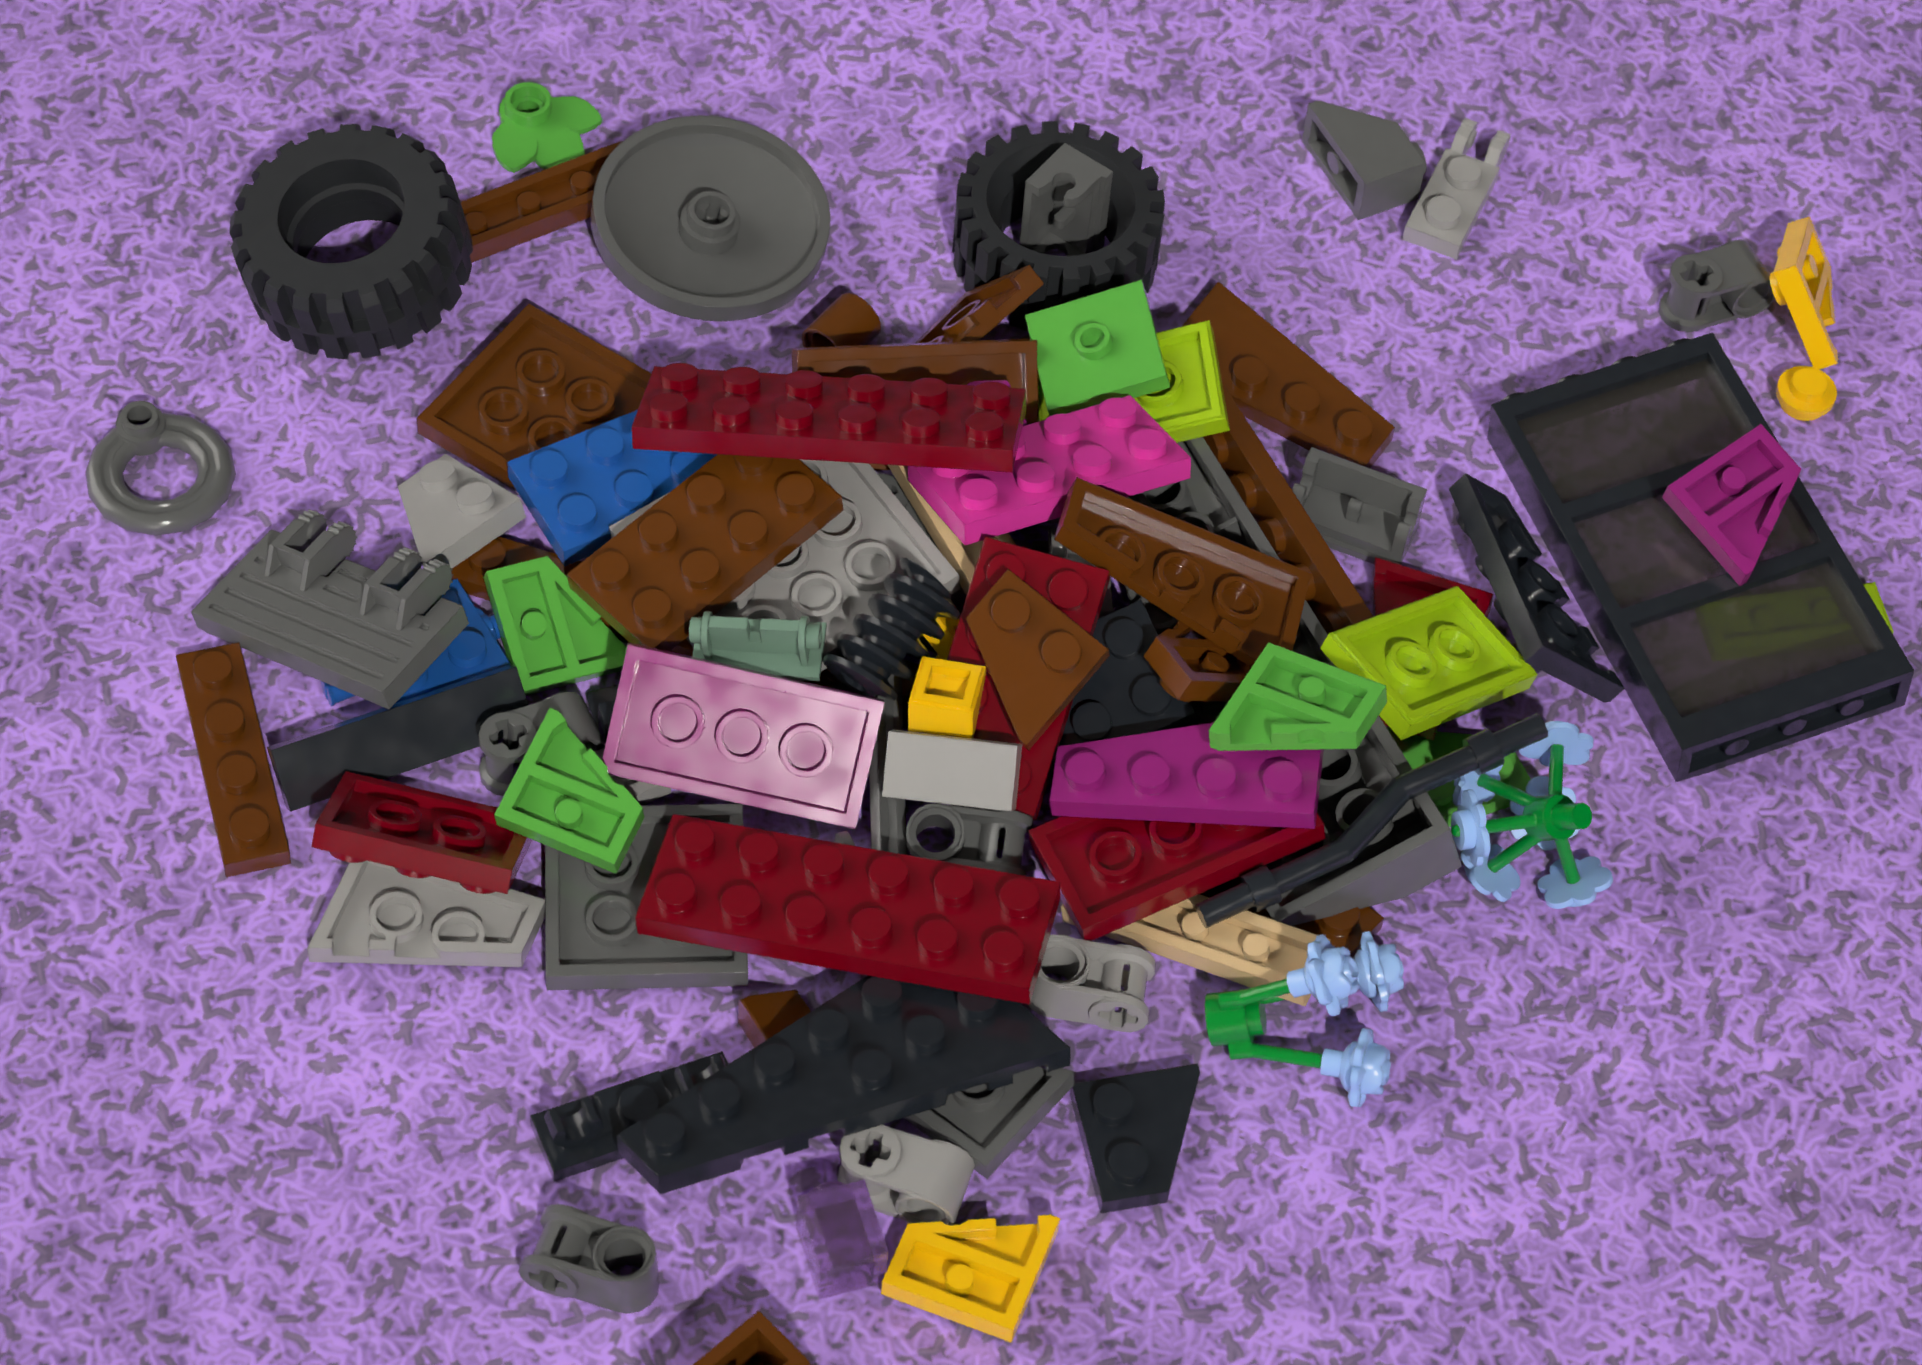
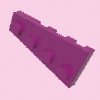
(1182, 779)

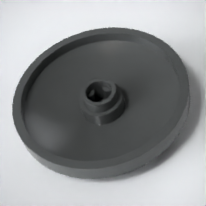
(710, 218)

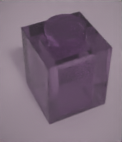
(841, 1238)

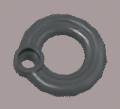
(181, 432)

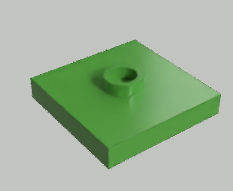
(1097, 349)

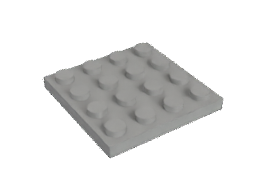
(843, 561)

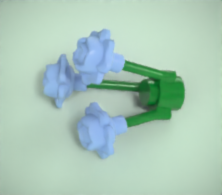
(1330, 977)

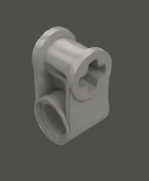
(1094, 983)
(909, 1173)

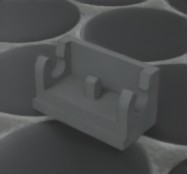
(1066, 204)
(1359, 507)

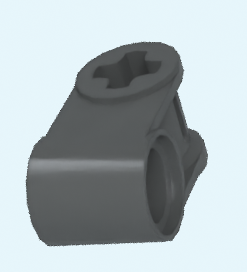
(1716, 287)
(519, 731)
(973, 835)
(582, 1251)

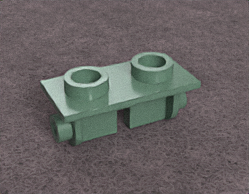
(763, 645)

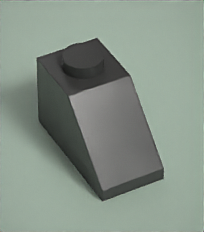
(1364, 158)

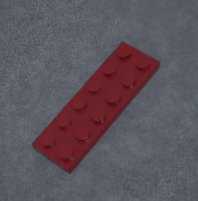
(830, 418)
(849, 908)

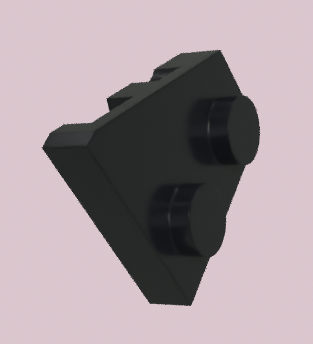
(1134, 1133)

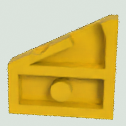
(1805, 284)
(971, 1270)

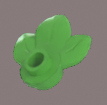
(544, 134)

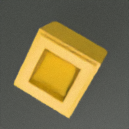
(946, 697)

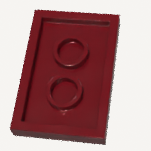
(419, 834)

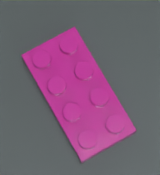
(1103, 444)

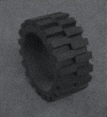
(993, 198)

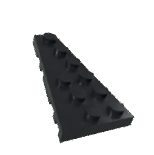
(846, 1066)

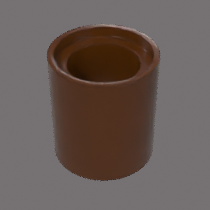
(844, 323)

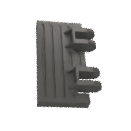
(334, 617)

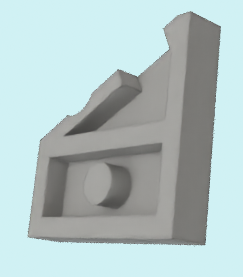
(456, 510)

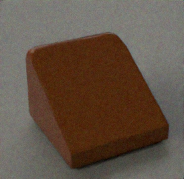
(769, 1013)

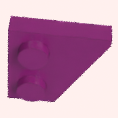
(1736, 499)

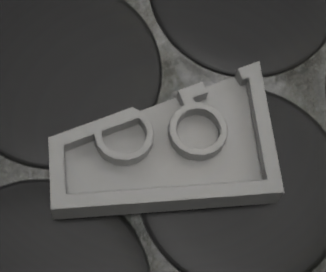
(423, 921)

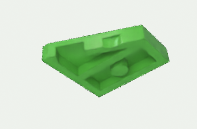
(570, 799)

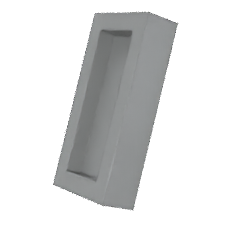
(952, 770)

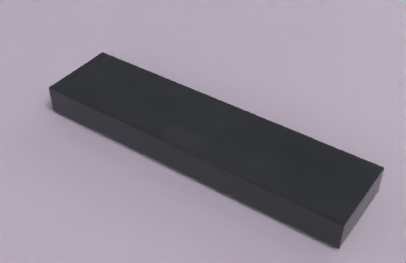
(394, 738)

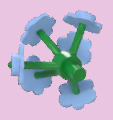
(1543, 817)

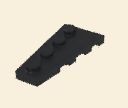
(1527, 592)

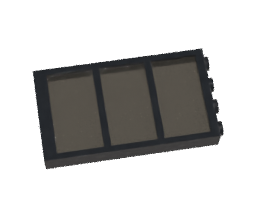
(1701, 658)

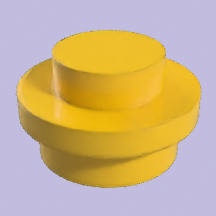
(1806, 392)

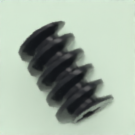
(892, 631)

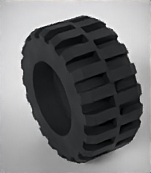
(336, 183)

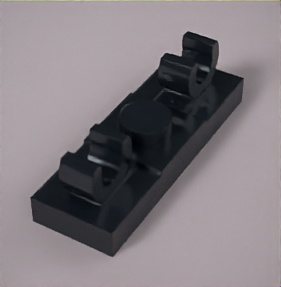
(586, 1130)

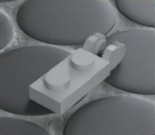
(1456, 193)

